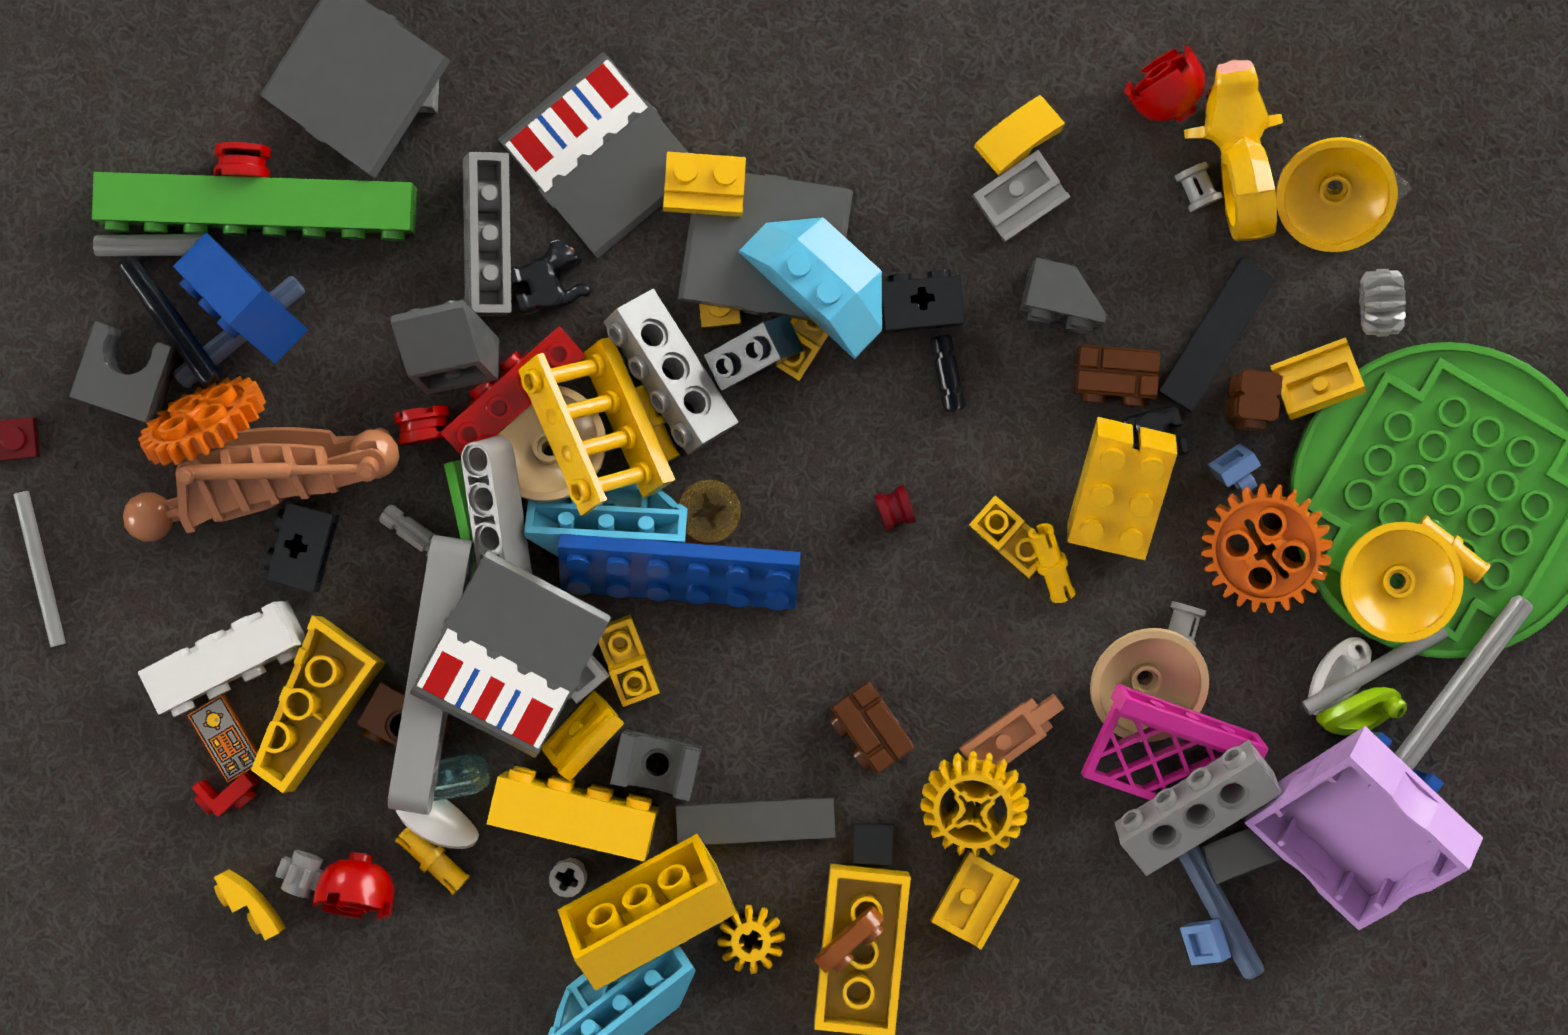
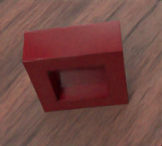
(19, 439)

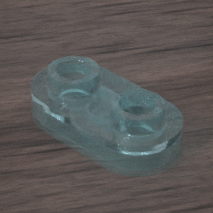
(461, 776)

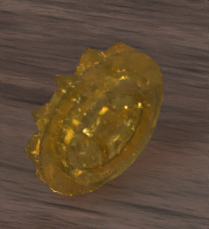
(718, 494)

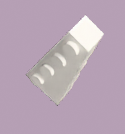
(223, 658)

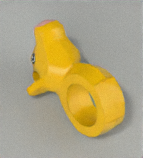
(1236, 124)

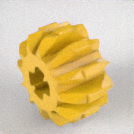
(756, 952)

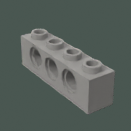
(487, 233)
(671, 351)
(1217, 809)

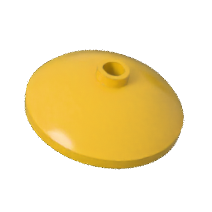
(1343, 216)
(1429, 586)

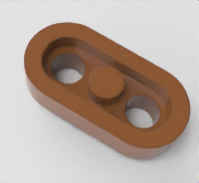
(862, 929)

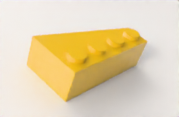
(320, 694)

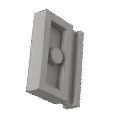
(1021, 196)

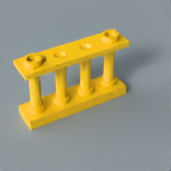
(624, 411)

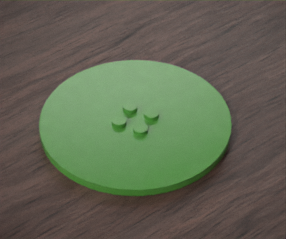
(1470, 446)

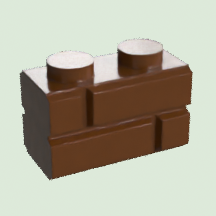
(1116, 374)
(1253, 399)
(871, 727)

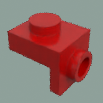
(237, 794)

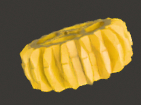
(988, 828)

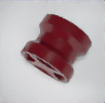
(894, 508)

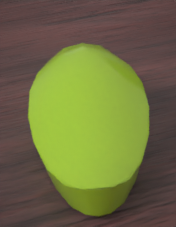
(1364, 709)

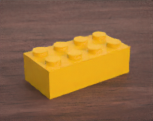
(573, 814)
(646, 912)
(867, 989)

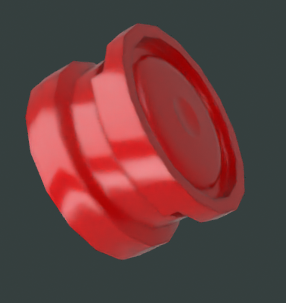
(242, 159)
(421, 424)

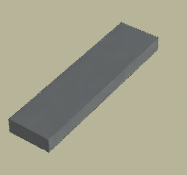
(757, 820)

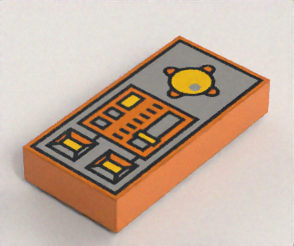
(224, 737)

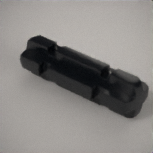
(947, 373)

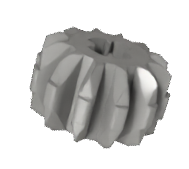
(1382, 302)

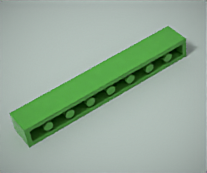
(254, 203)

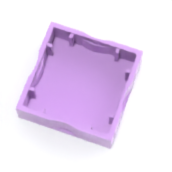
(1365, 829)

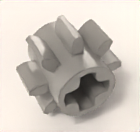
(299, 873)

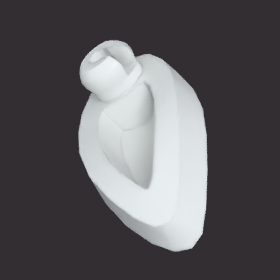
(1338, 663)
(443, 826)

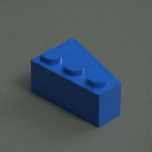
(238, 298)

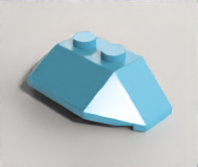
(822, 278)
(620, 516)
(628, 1004)

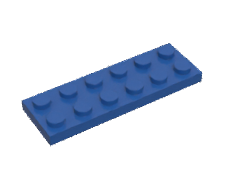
(678, 571)

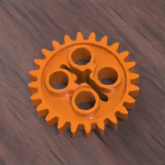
(202, 421)
(1297, 529)

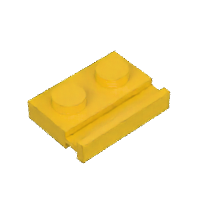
(704, 184)
(1319, 378)
(582, 735)
(974, 900)

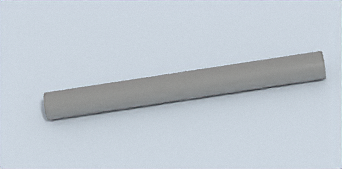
(39, 568)
(1370, 672)

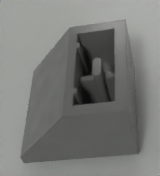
(1062, 295)
(446, 347)

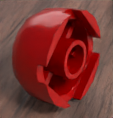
(1169, 88)
(354, 888)

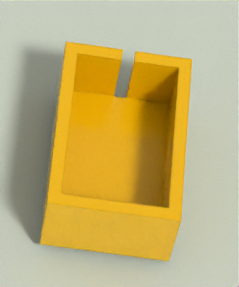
(1121, 489)

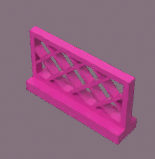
(1160, 717)

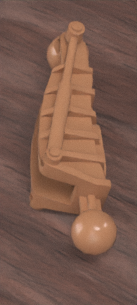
(259, 474)

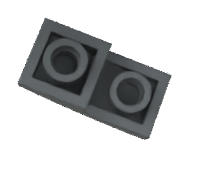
(1238, 855)

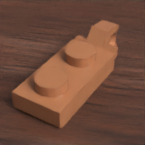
(1014, 731)

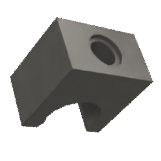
(108, 387)
(633, 770)

